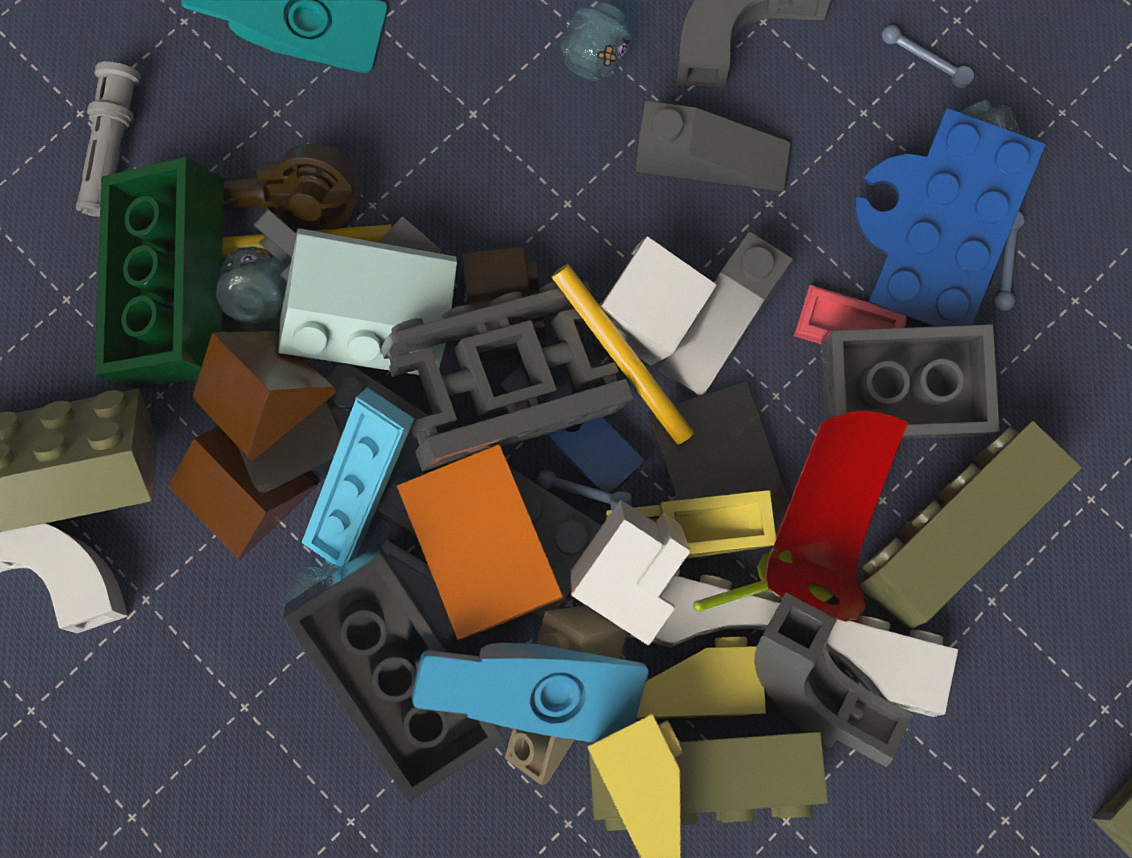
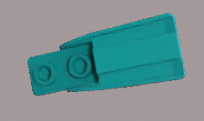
(315, 30)

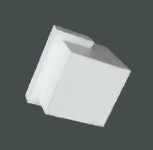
(655, 301)
(630, 570)

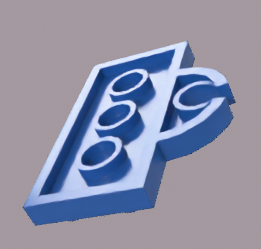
(947, 218)

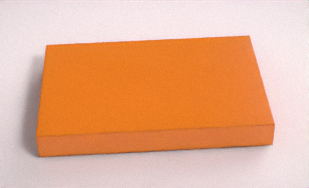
(479, 542)

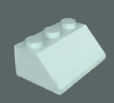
(353, 291)

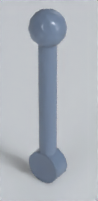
(961, 76)
(1005, 299)
(548, 480)

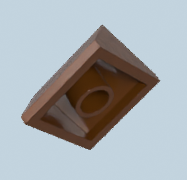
(257, 390)
(221, 493)

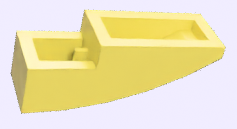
(720, 522)

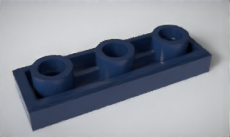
(593, 449)

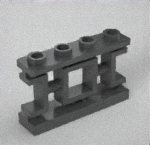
(520, 412)

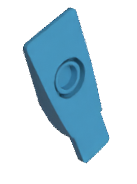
(534, 689)

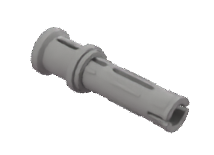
(109, 118)

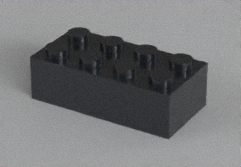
(368, 645)

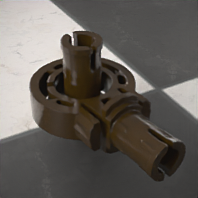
(303, 198)

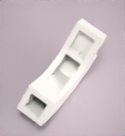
(75, 575)

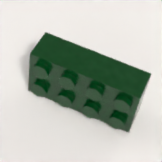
(158, 272)

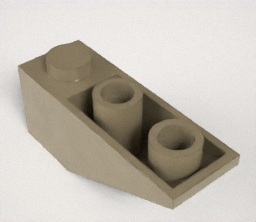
(570, 629)

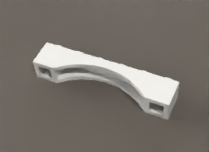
(899, 668)

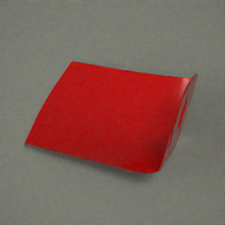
(834, 510)

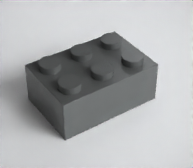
(924, 375)

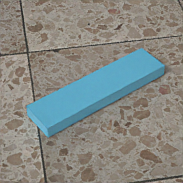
(357, 478)

